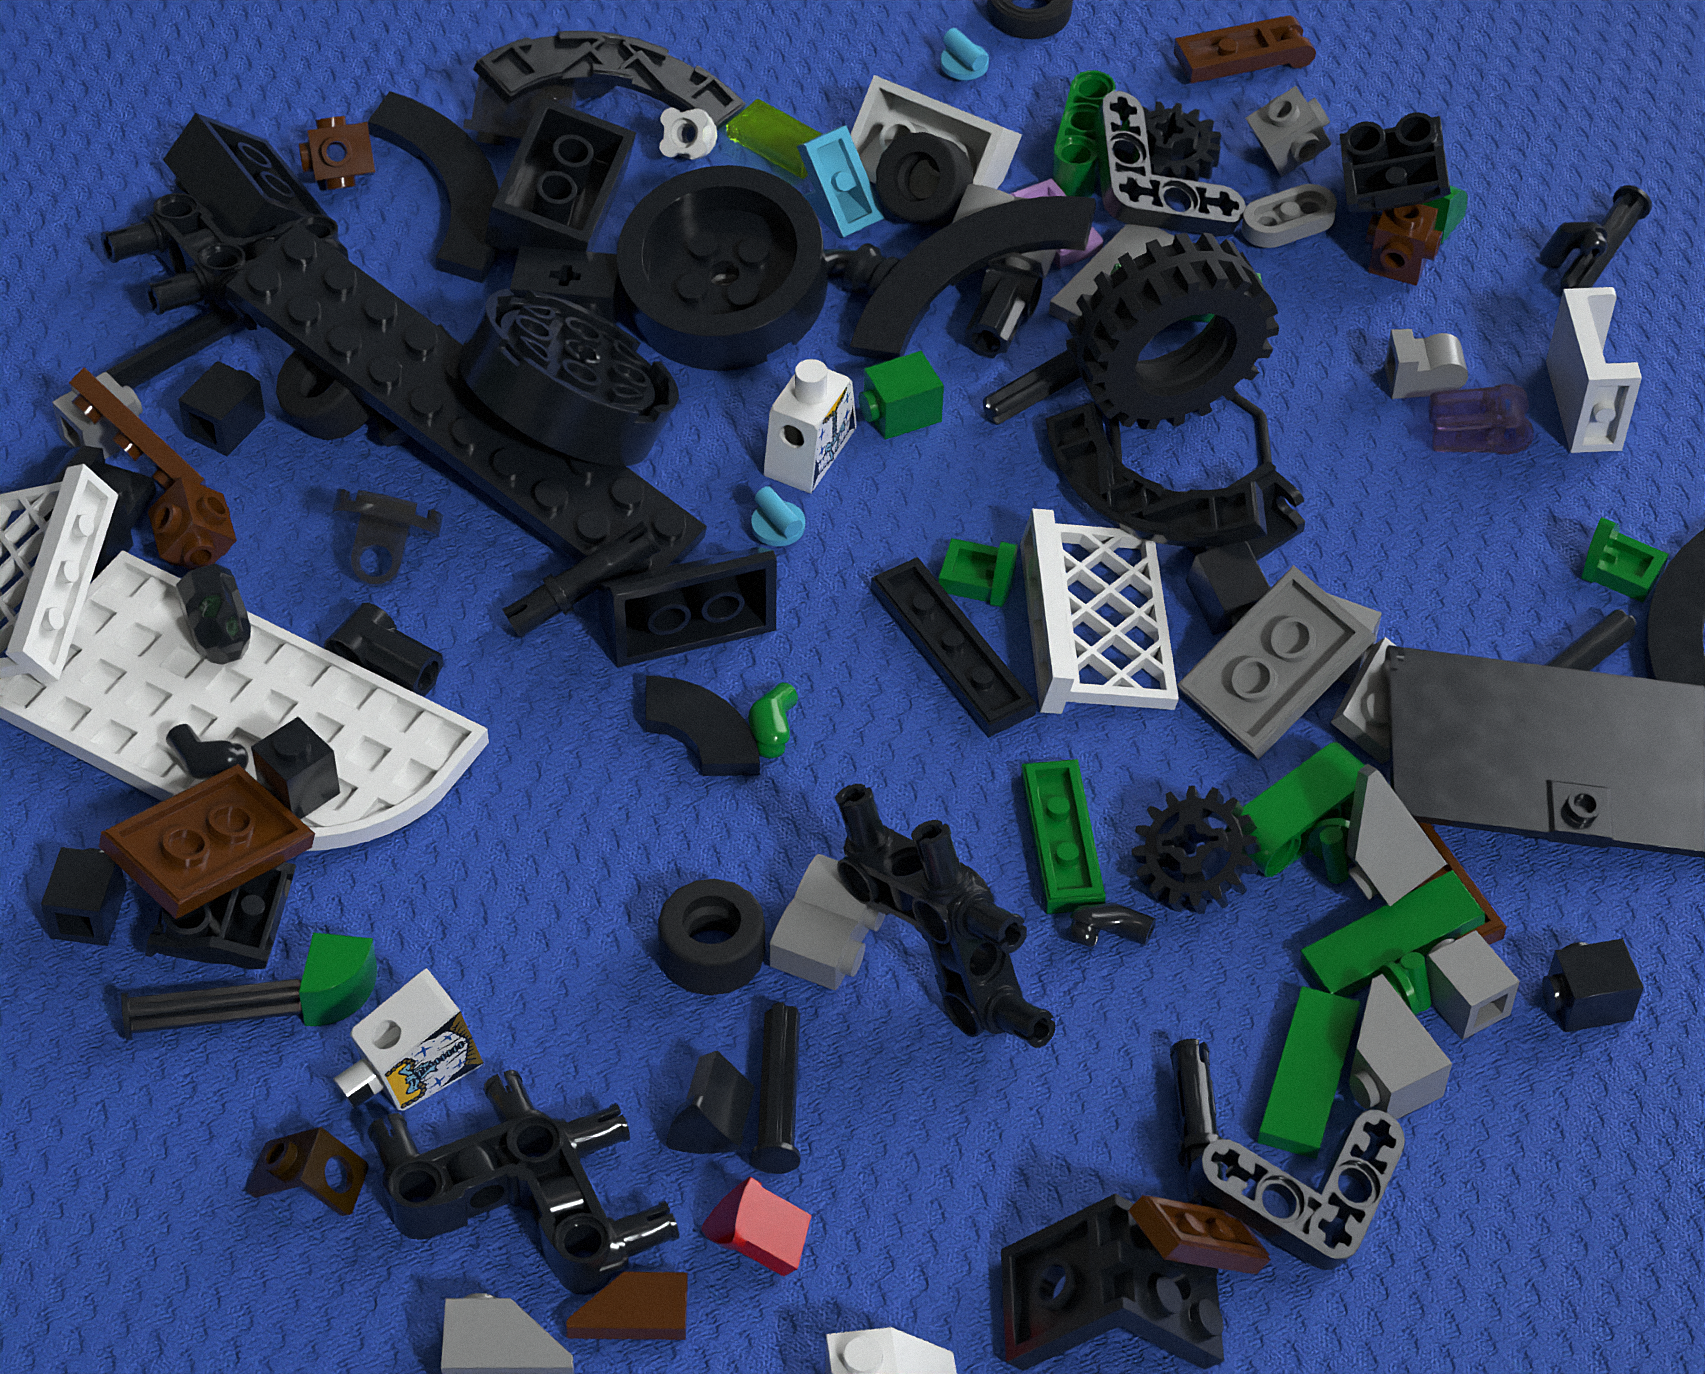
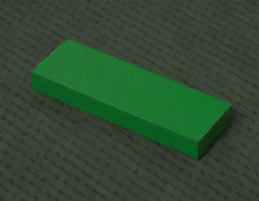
(1062, 835)
(1414, 923)
(1308, 1072)

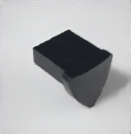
(714, 1109)

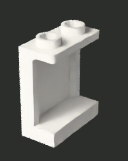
(1590, 394)

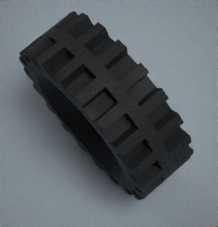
(1148, 297)

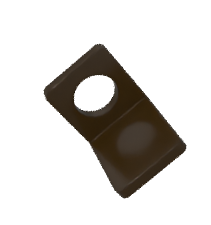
(301, 1161)

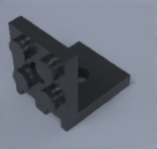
(1109, 1283)

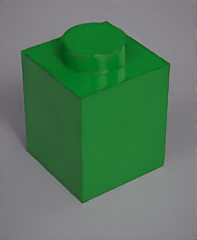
(902, 395)

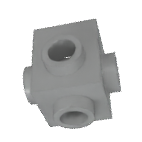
(1290, 130)

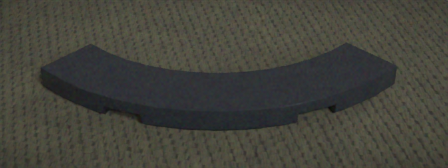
(606, 60)
(459, 169)
(958, 252)
(1142, 505)
(1678, 617)

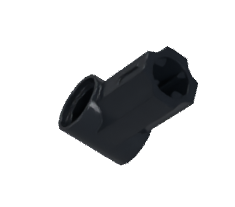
(1005, 300)
(375, 644)

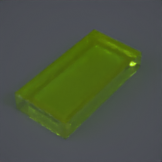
(772, 135)

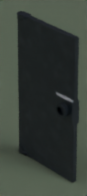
(1547, 751)

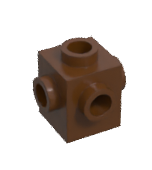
(353, 140)
(1407, 233)
(191, 525)

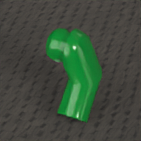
(769, 719)

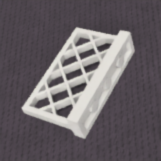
(60, 579)
(1052, 624)

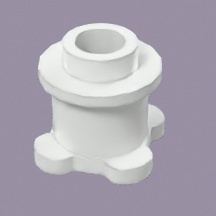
(675, 133)

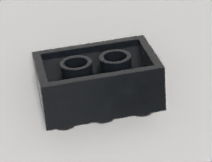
(237, 178)
(689, 605)

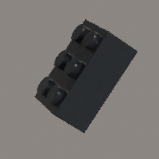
(560, 181)

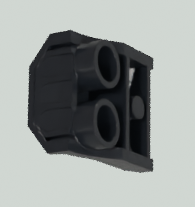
(1394, 164)
(232, 927)

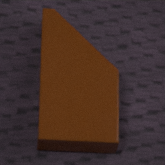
(635, 1308)

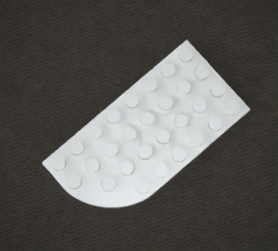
(140, 675)

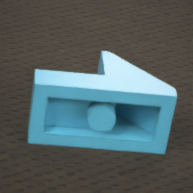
(841, 186)

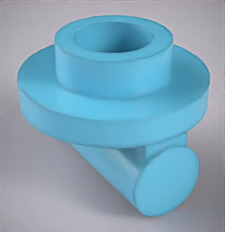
(962, 57)
(776, 520)

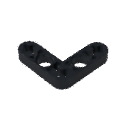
(1128, 185)
(1308, 1209)

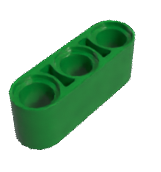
(1075, 148)
(1290, 808)

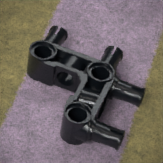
(200, 252)
(952, 911)
(494, 1171)

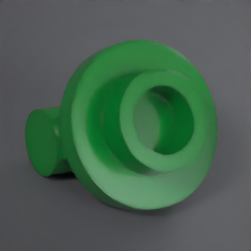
(1328, 843)
(1409, 981)

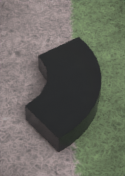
(702, 723)

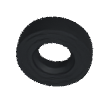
(1029, 22)

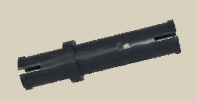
(580, 580)
(1194, 1108)

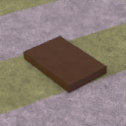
(206, 840)

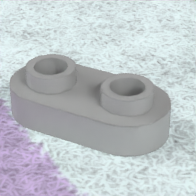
(1289, 215)

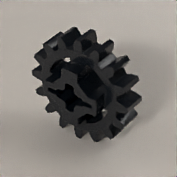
(1178, 143)
(1216, 863)

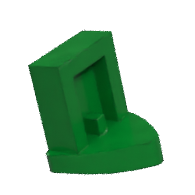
(1622, 562)
(979, 571)

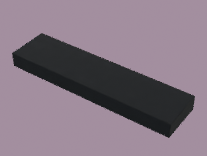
(953, 647)

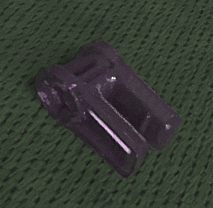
(1478, 419)

